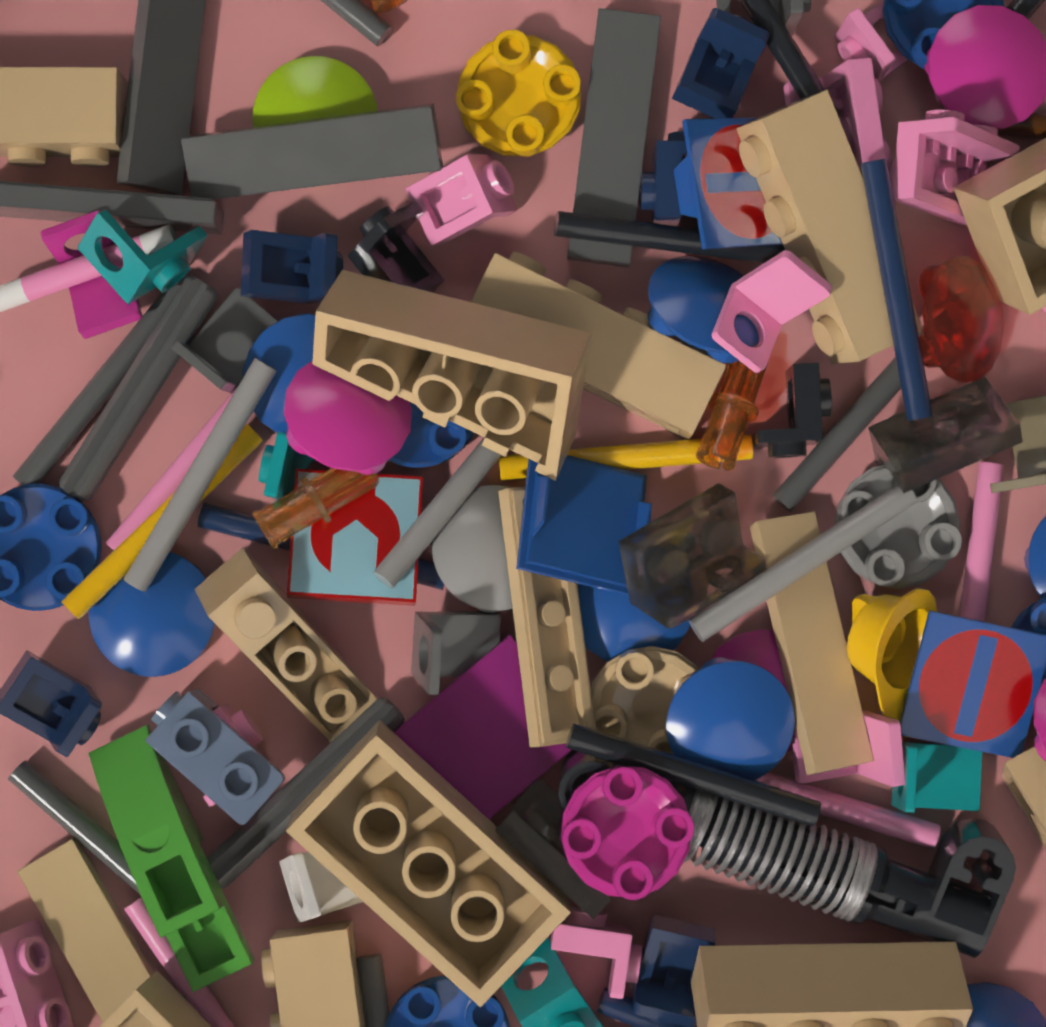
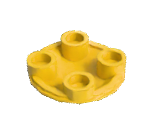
(519, 94)

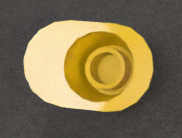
(887, 641)

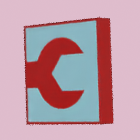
(340, 557)

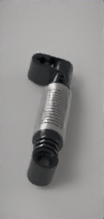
(845, 874)

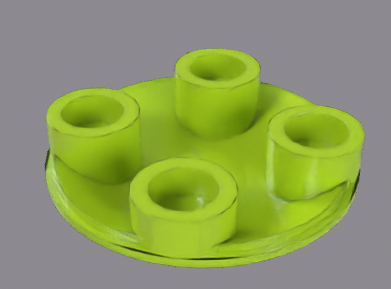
(311, 90)

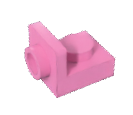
(462, 196)

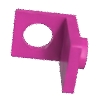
(94, 302)

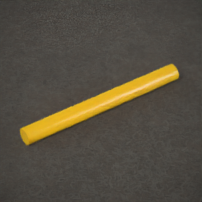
(628, 456)
(118, 563)

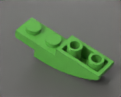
(168, 859)

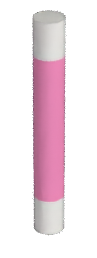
(75, 271)

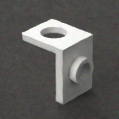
(313, 887)

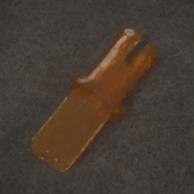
(730, 415)
(312, 503)

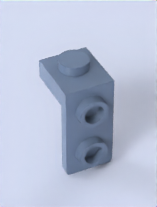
(213, 755)

